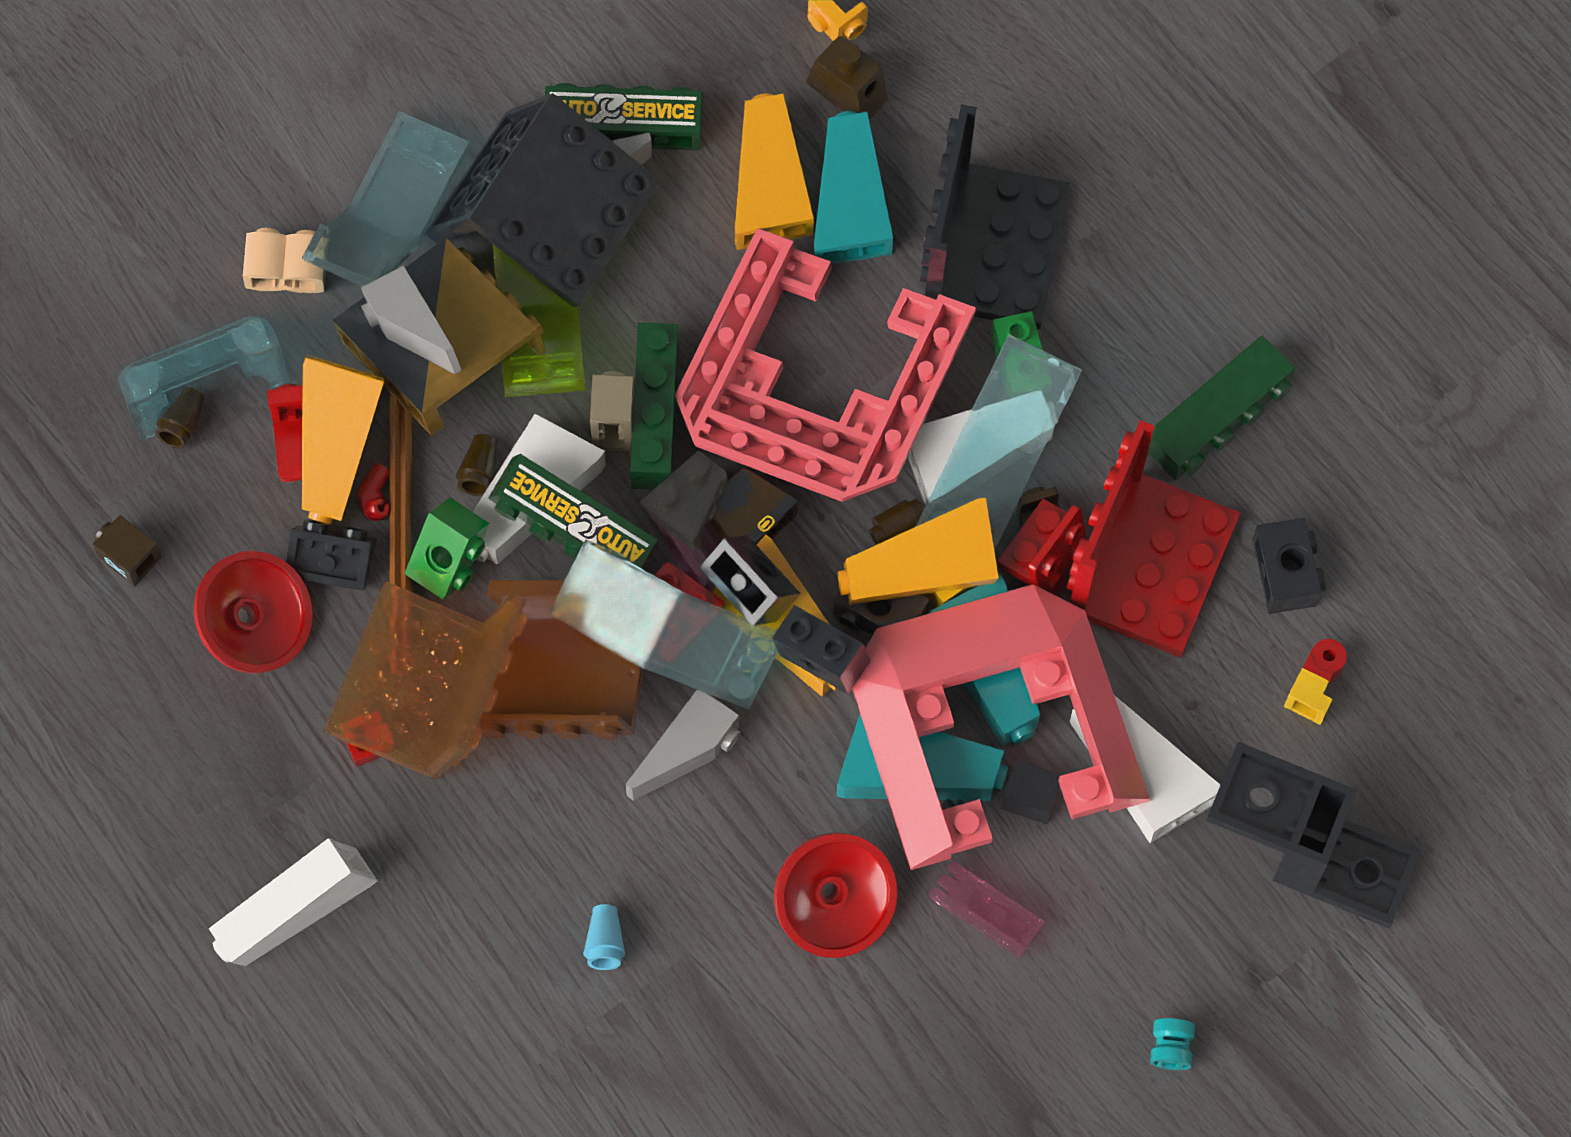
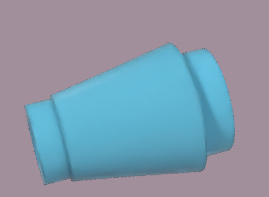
(604, 940)

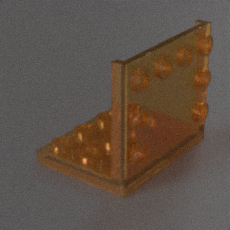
(423, 680)

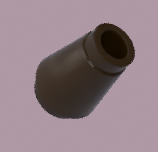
(180, 419)
(478, 466)

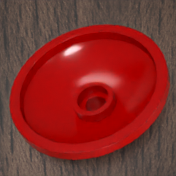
(275, 606)
(855, 910)

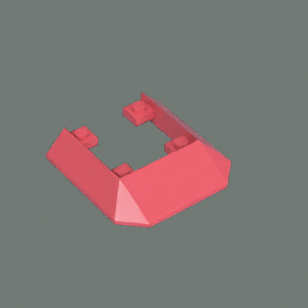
(730, 384)
(905, 699)

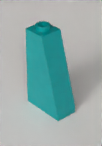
(852, 201)
(1004, 695)
(955, 765)

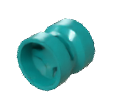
(1172, 1044)

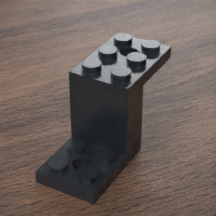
(1313, 835)

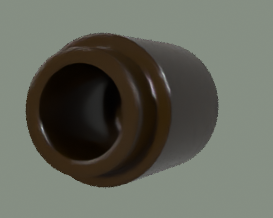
(895, 520)

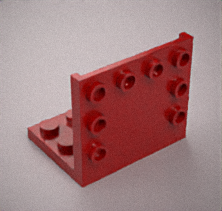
(1149, 553)

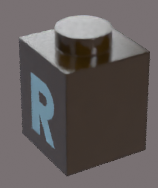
(126, 549)

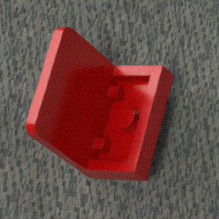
(287, 417)

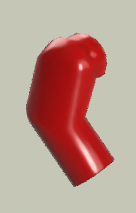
(370, 494)

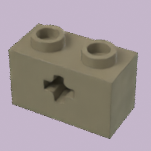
(612, 411)

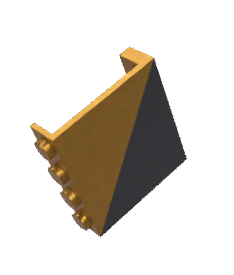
(472, 313)

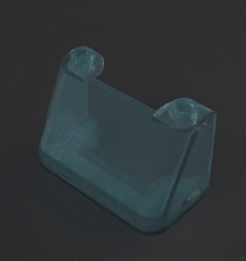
(241, 340)

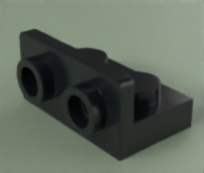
(331, 555)

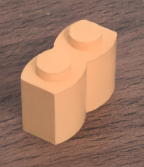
(276, 262)

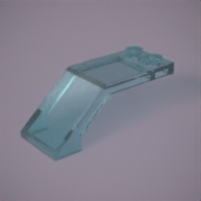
(391, 203)
(1004, 434)
(664, 626)

